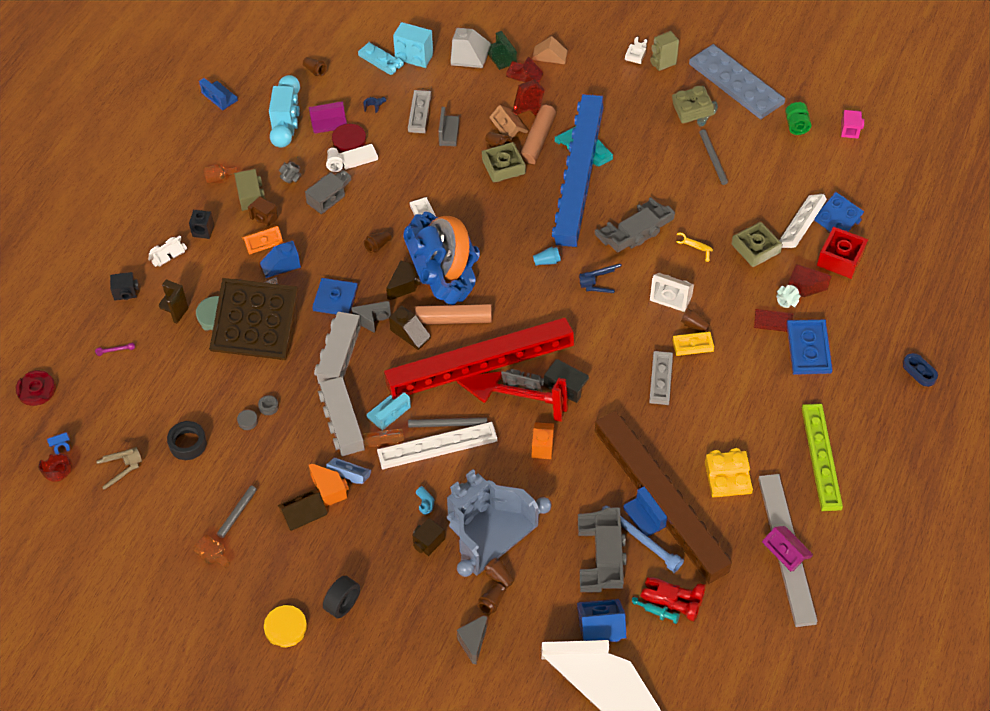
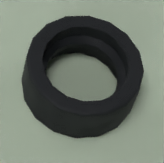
(183, 428)
(341, 596)

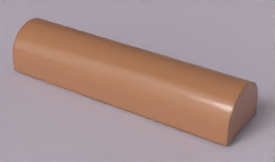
(538, 134)
(454, 314)

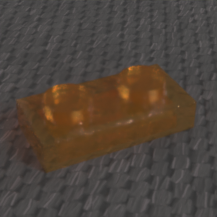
(391, 437)

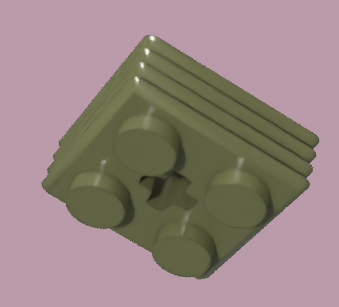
(693, 104)
(503, 162)
(756, 244)

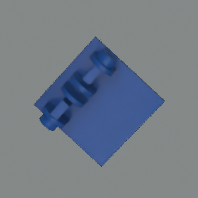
(839, 213)

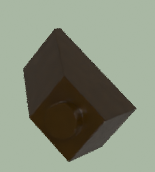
(404, 281)
(408, 327)

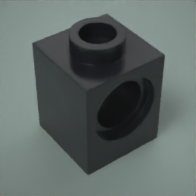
(201, 224)

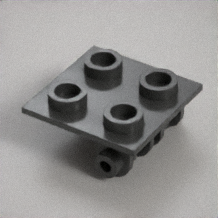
(513, 378)

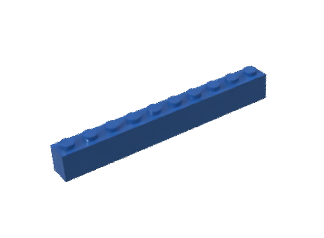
(579, 171)

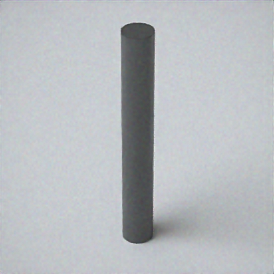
(236, 512)

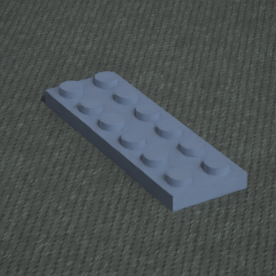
(737, 81)

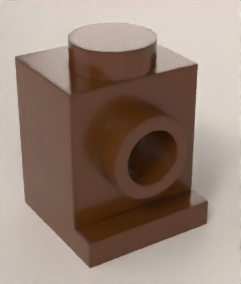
(263, 211)

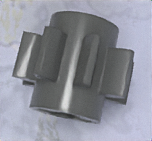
(290, 172)

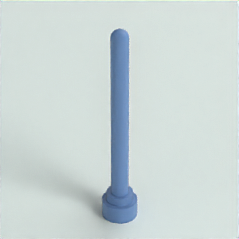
(672, 561)

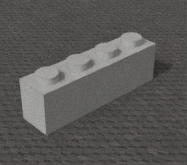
(338, 347)
(341, 415)

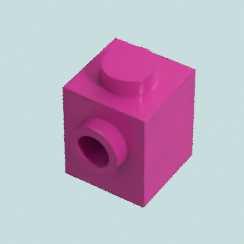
(851, 124)

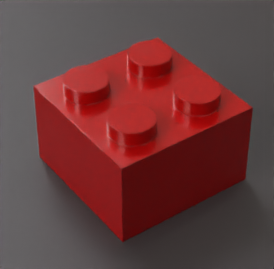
(842, 252)

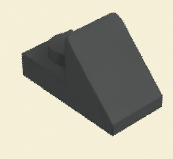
(371, 313)

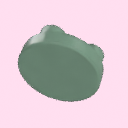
(206, 312)

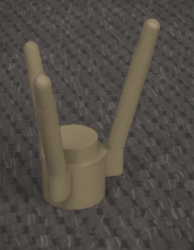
(130, 457)

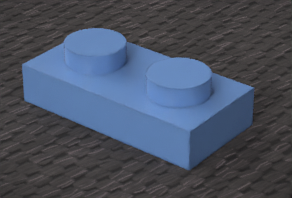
(348, 470)

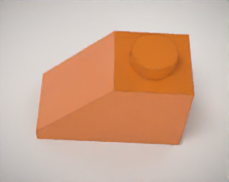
(542, 440)
(328, 484)

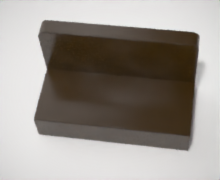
(303, 509)

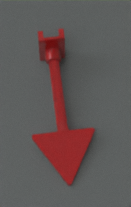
(484, 384)

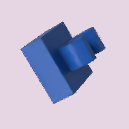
(58, 441)

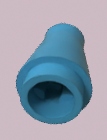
(546, 257)

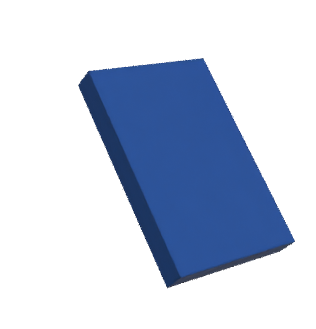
(809, 347)

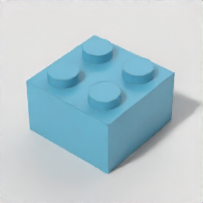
(413, 44)

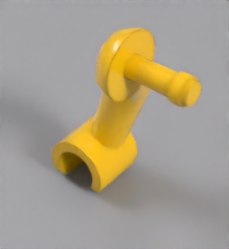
(698, 245)

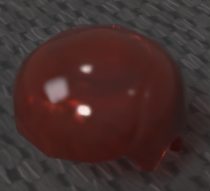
(56, 467)

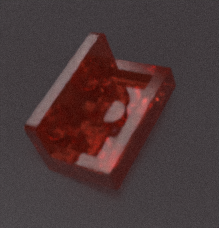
(528, 97)

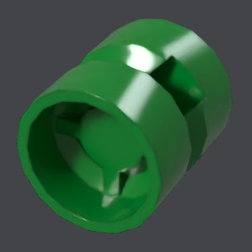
(798, 118)

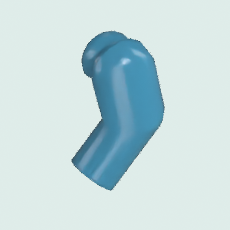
(427, 500)

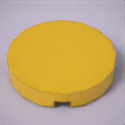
(285, 626)

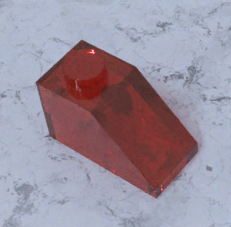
(809, 280)

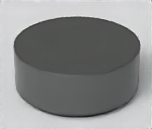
(268, 405)
(247, 419)

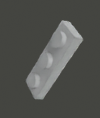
(419, 111)
(661, 378)

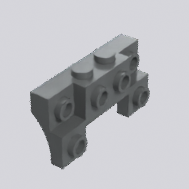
(637, 227)
(608, 546)

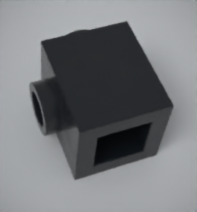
(124, 286)

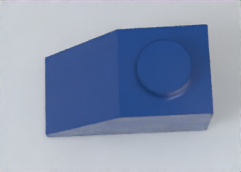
(280, 260)

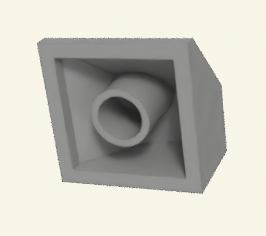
(469, 48)

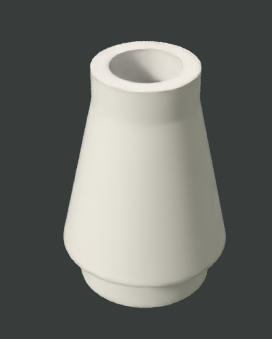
(334, 161)

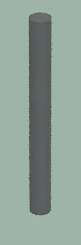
(723, 179)
(446, 422)

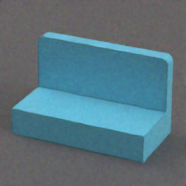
(389, 410)

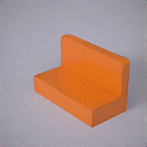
(262, 239)

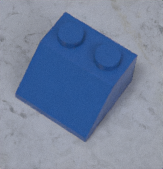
(602, 620)

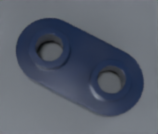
(921, 370)

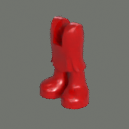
(667, 594)

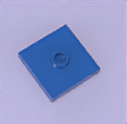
(335, 296)

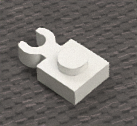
(636, 52)

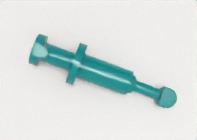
(662, 612)

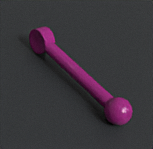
(99, 351)

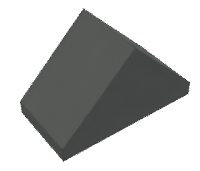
(472, 637)

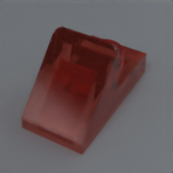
(524, 72)

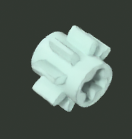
(788, 296)

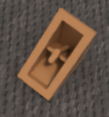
(550, 51)

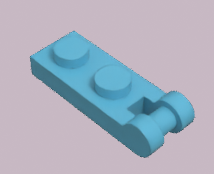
(380, 58)

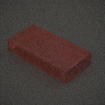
(771, 320)

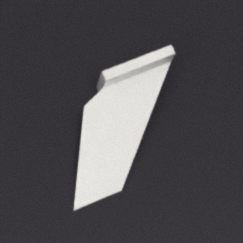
(600, 676)

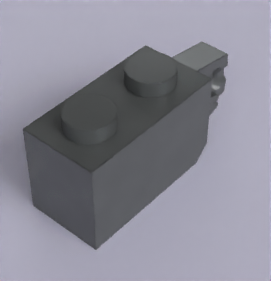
(327, 191)

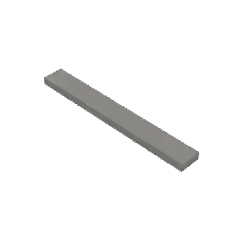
(794, 581)

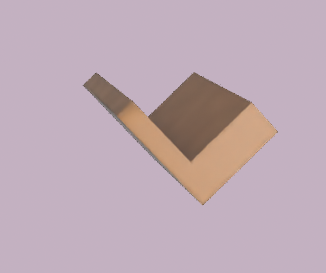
(507, 122)

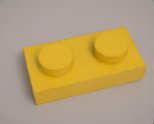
(693, 343)

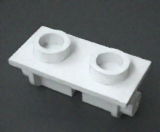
(172, 246)

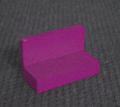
(327, 117)
(786, 547)

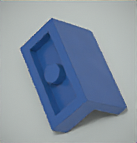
(217, 93)
(646, 513)

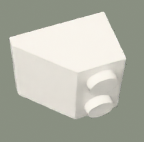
(671, 291)

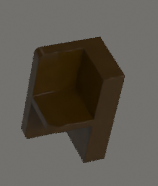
(174, 300)

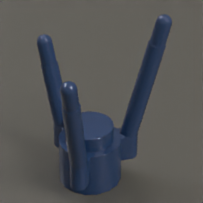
(588, 279)

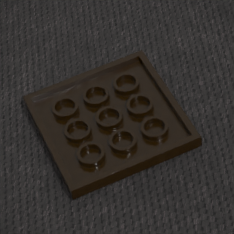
(253, 319)

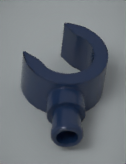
(373, 101)

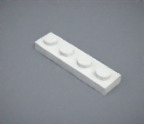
(802, 220)

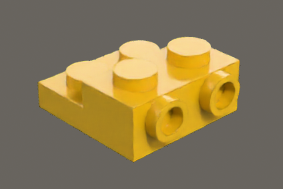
(728, 473)

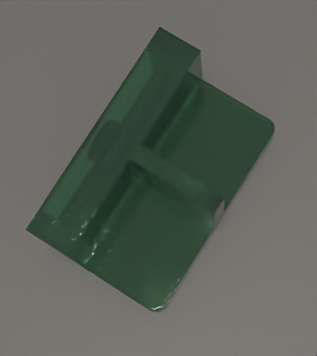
(502, 51)

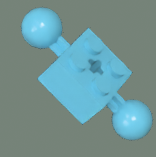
(284, 111)

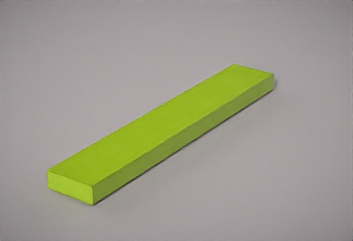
(821, 457)

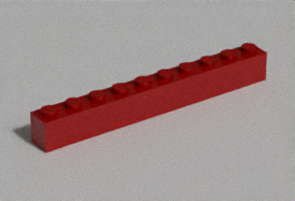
(479, 358)

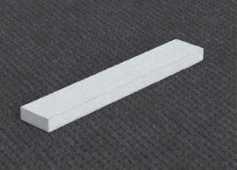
(437, 445)

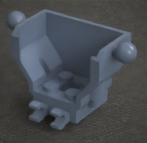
(490, 519)

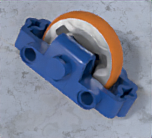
(442, 255)

